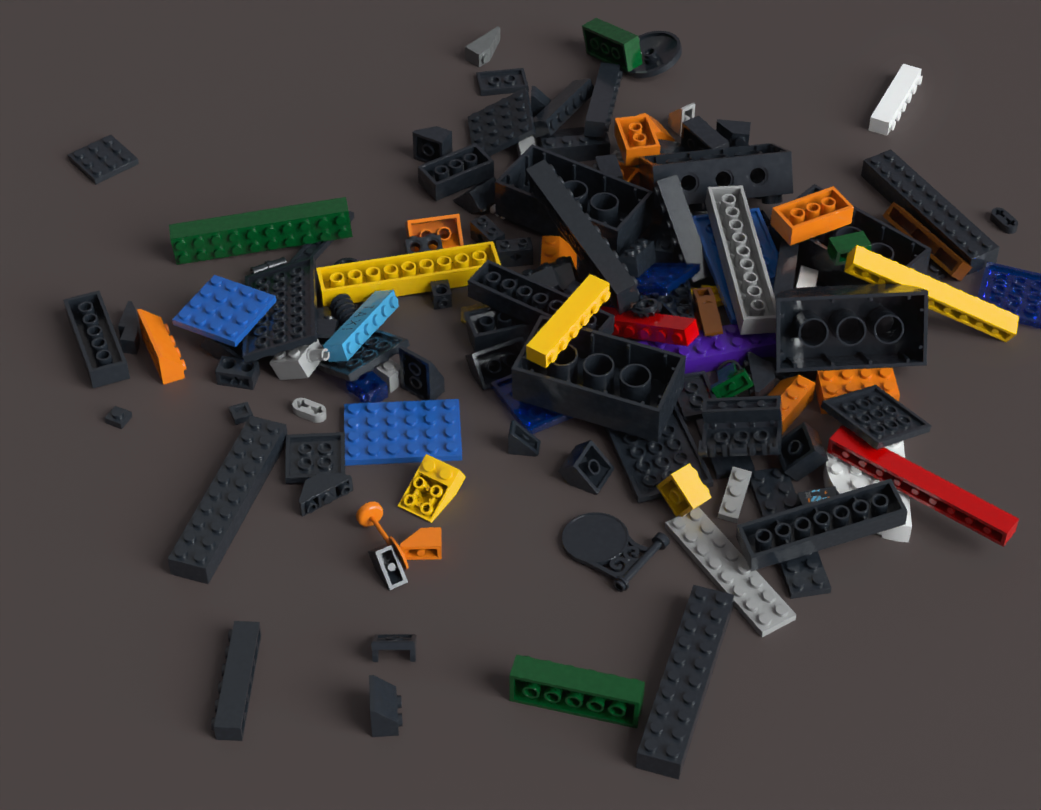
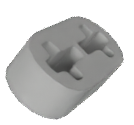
(309, 410)

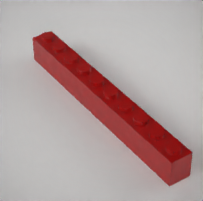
(924, 486)

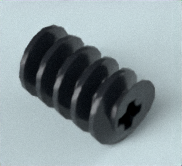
(342, 308)

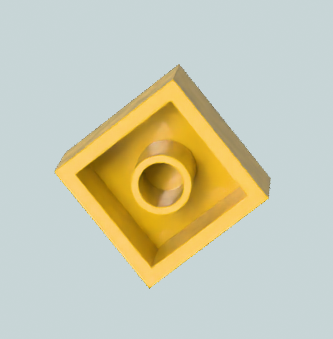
(684, 491)

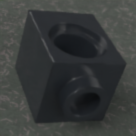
(441, 294)

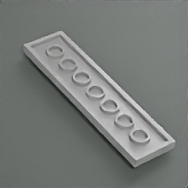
(730, 572)

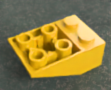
(431, 488)

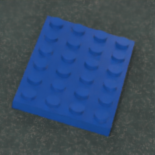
(402, 431)

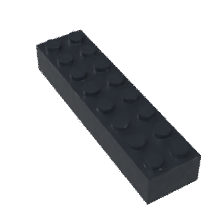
(524, 297)
(821, 524)

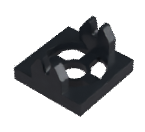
(394, 642)

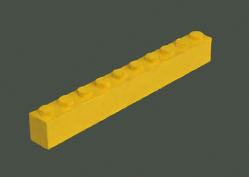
(941, 297)

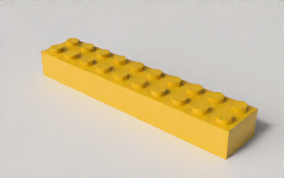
(404, 273)

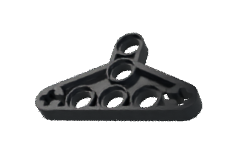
(677, 302)

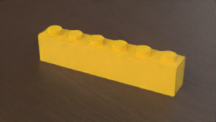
(567, 321)

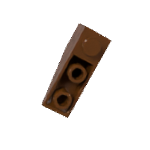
(706, 311)

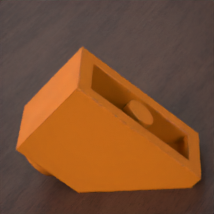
(423, 544)

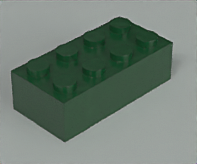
(612, 44)

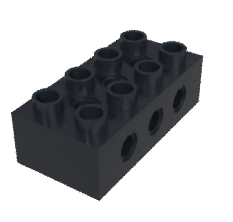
(760, 168)

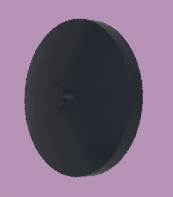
(659, 53)

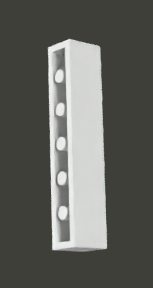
(895, 99)

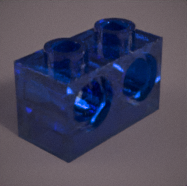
(368, 388)

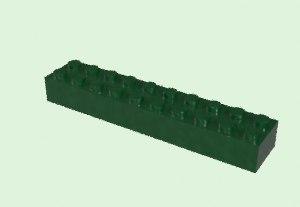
(260, 230)

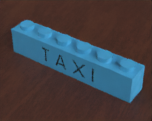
(361, 325)

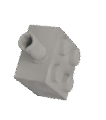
(299, 362)

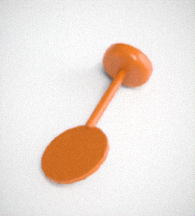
(370, 515)

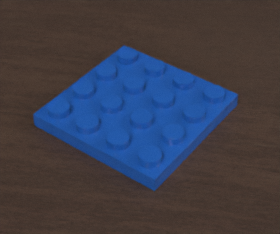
(224, 310)

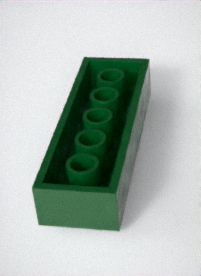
(576, 691)

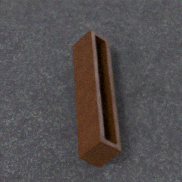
(940, 252)

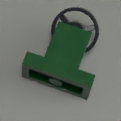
(731, 381)

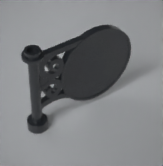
(602, 540)

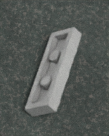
(734, 494)

